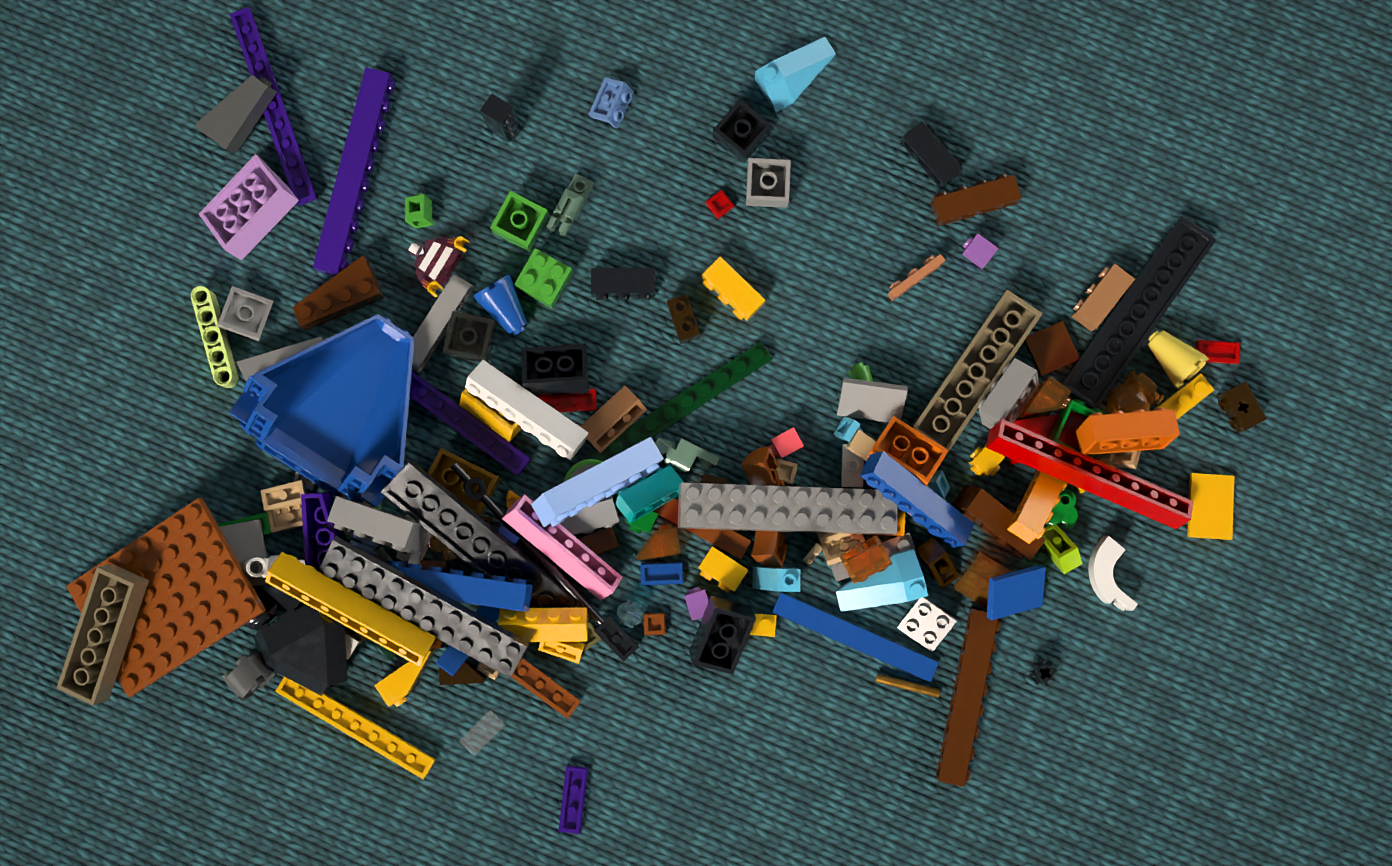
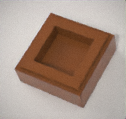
(654, 624)

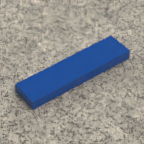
(453, 658)

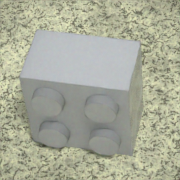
(768, 182)

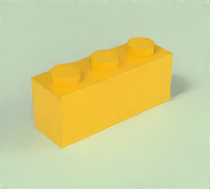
(732, 289)
(489, 416)

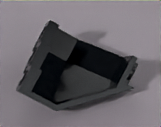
(305, 648)

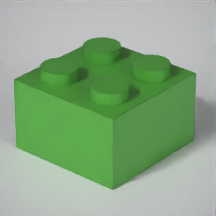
(520, 221)
(544, 278)

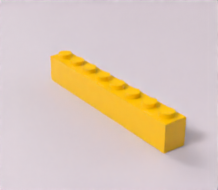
(350, 608)

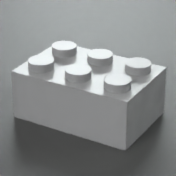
(1009, 394)

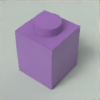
(979, 250)
(696, 602)

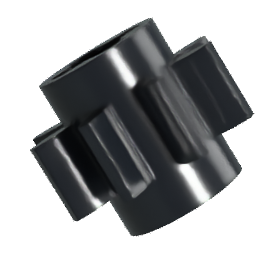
(1035, 672)

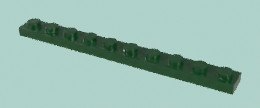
(687, 401)

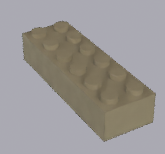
(102, 634)

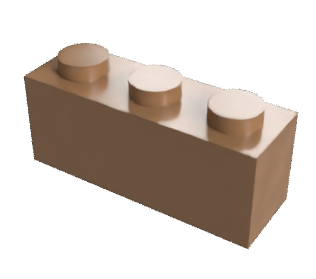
(1102, 296)
(613, 418)

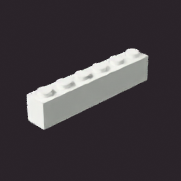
(526, 410)

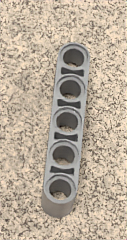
(438, 320)

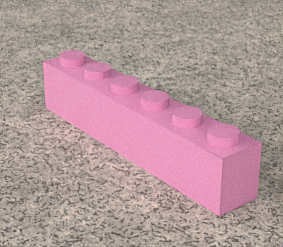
(563, 549)

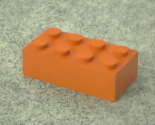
(1127, 431)

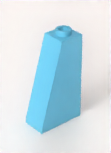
(776, 579)

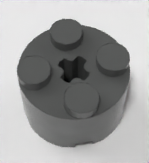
(248, 676)

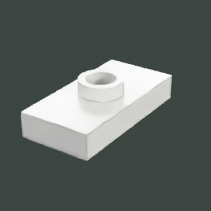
(851, 469)

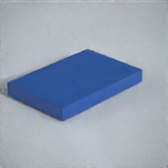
(1016, 592)

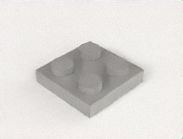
(245, 313)

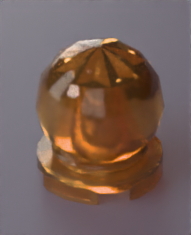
(1134, 394)

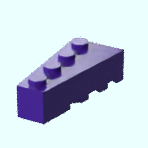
(316, 529)

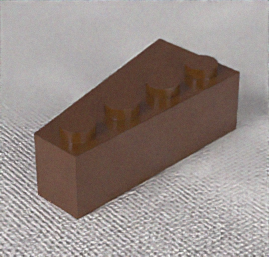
(342, 294)
(994, 520)

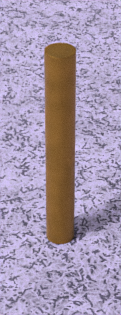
(907, 685)

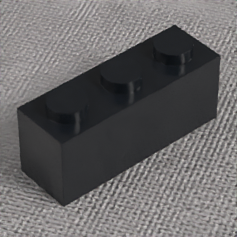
(500, 118)
(932, 154)
(623, 283)

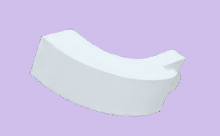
(1101, 574)

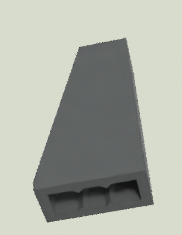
(237, 113)

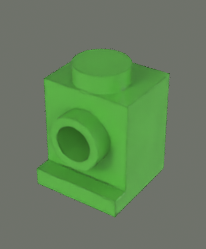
(418, 211)

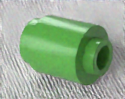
(860, 372)

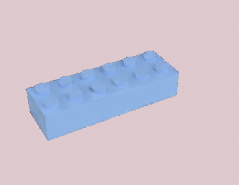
(597, 482)

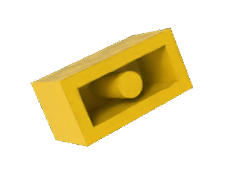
(722, 569)

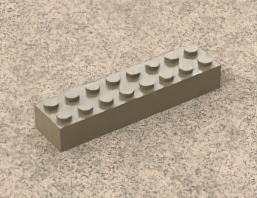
(977, 369)

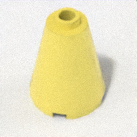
(1176, 357)

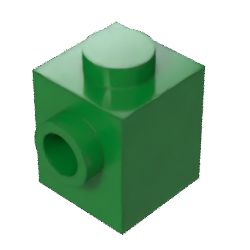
(644, 523)

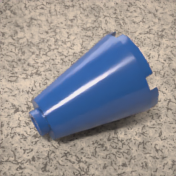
(503, 304)

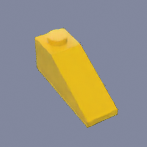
(401, 682)

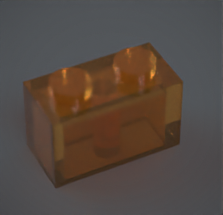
(865, 559)

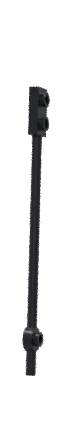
(607, 628)

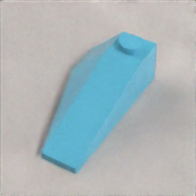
(791, 74)
(897, 584)

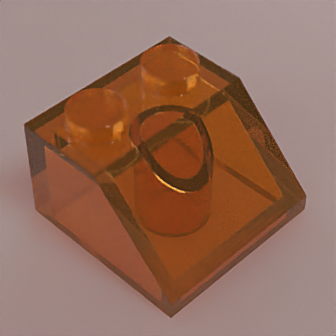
(1046, 399)
(661, 544)
(975, 578)

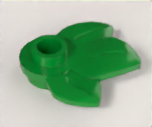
(1064, 512)

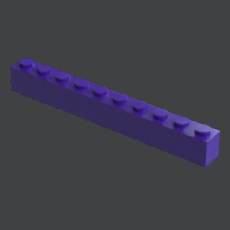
(354, 172)

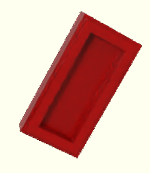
(1219, 351)

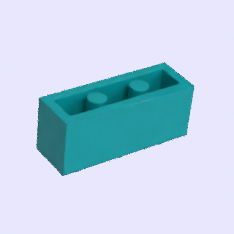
(649, 493)

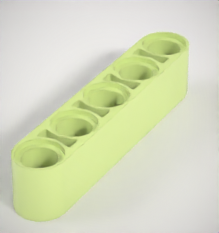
(207, 329)

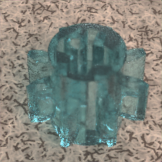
(630, 613)

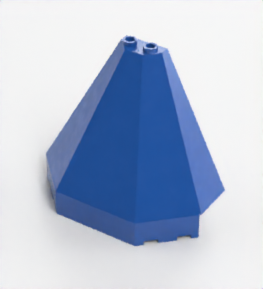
(337, 409)

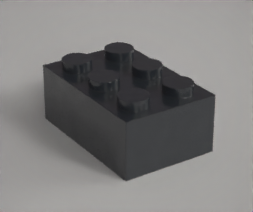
(555, 370)
(722, 635)

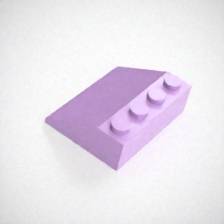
(248, 207)

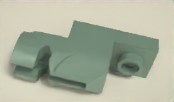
(570, 204)
(684, 455)

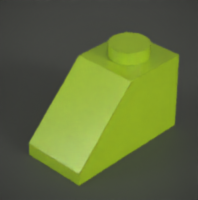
(1061, 549)

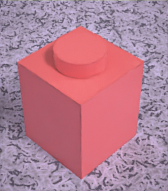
(786, 443)

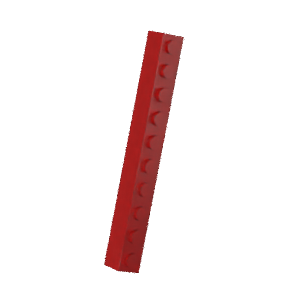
(1089, 474)

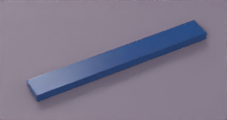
(855, 637)

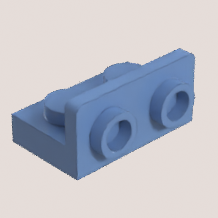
(611, 102)

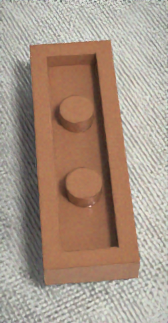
(915, 276)

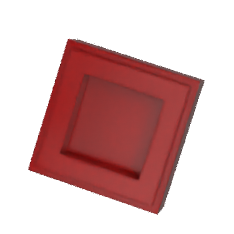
(720, 204)

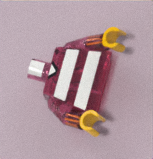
(437, 261)

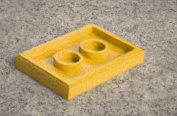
(1212, 506)

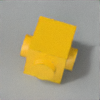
(985, 461)

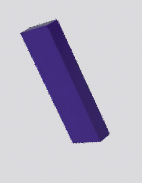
(573, 799)

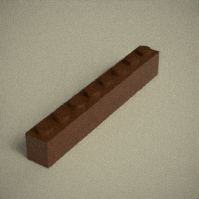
(966, 698)

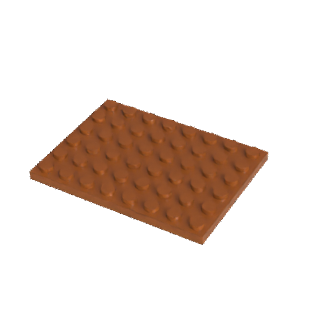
(191, 596)

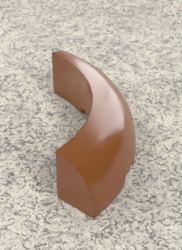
(761, 470)

